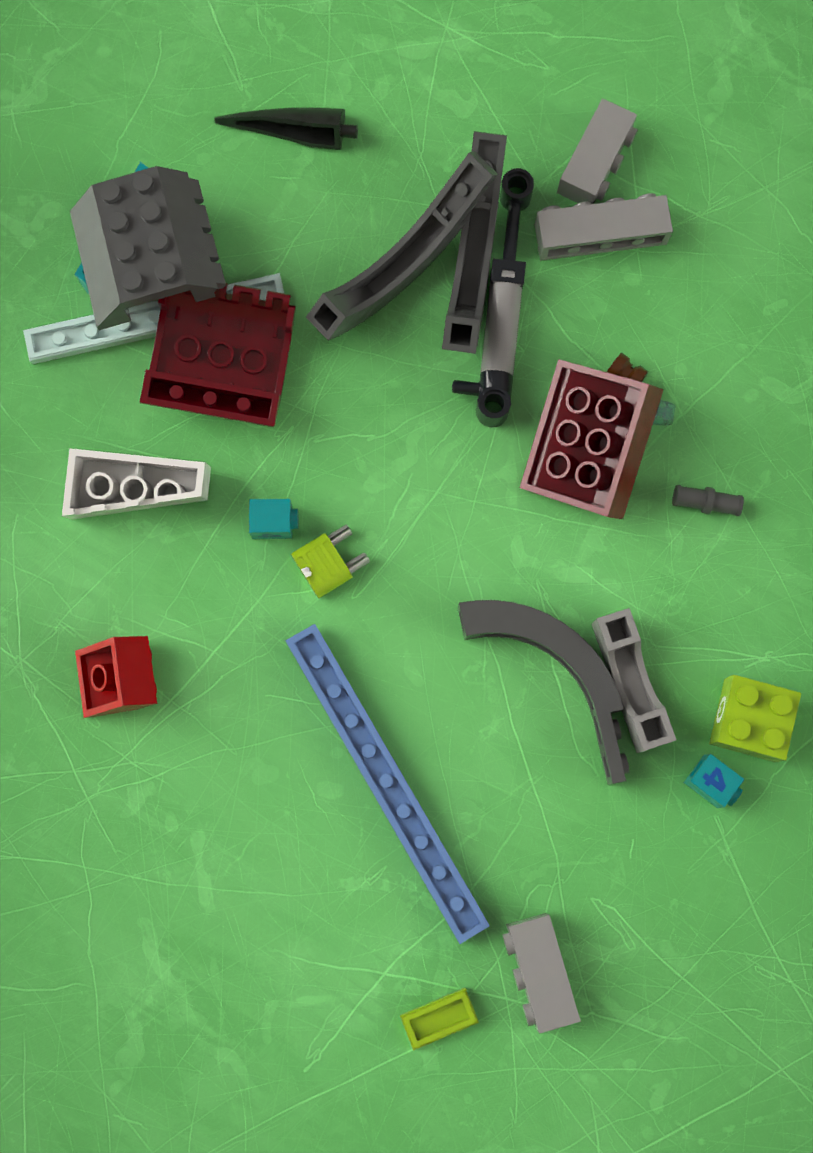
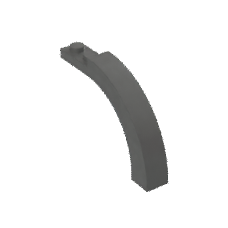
(475, 254)
(385, 279)
(566, 646)

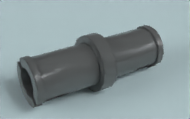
(707, 500)

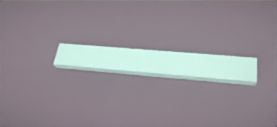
(83, 336)

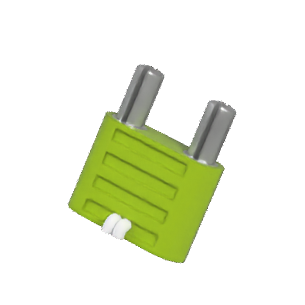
(323, 564)

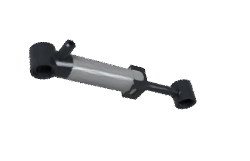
(502, 310)

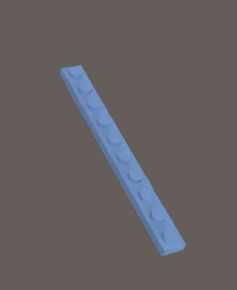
(387, 784)

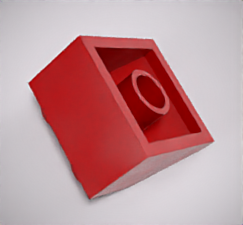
(116, 676)

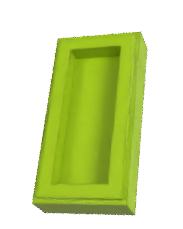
(439, 1018)

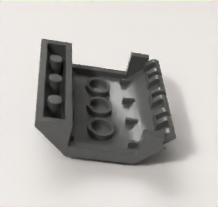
(144, 242)

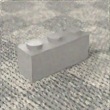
(598, 153)
(541, 973)

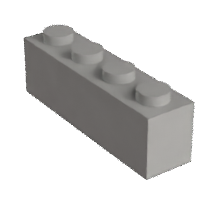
(603, 226)

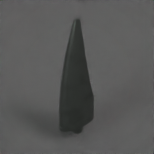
(302, 125)

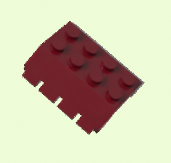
(221, 355)

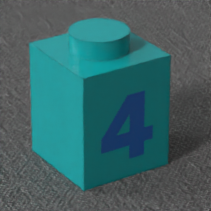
(272, 518)
(715, 781)

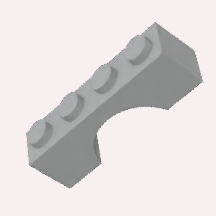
(623, 658)

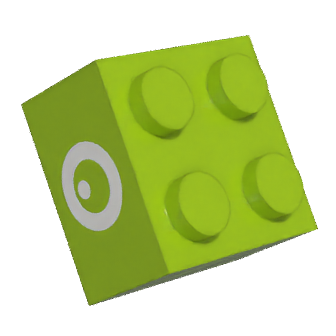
(755, 718)

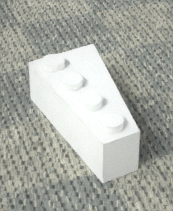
(120, 483)

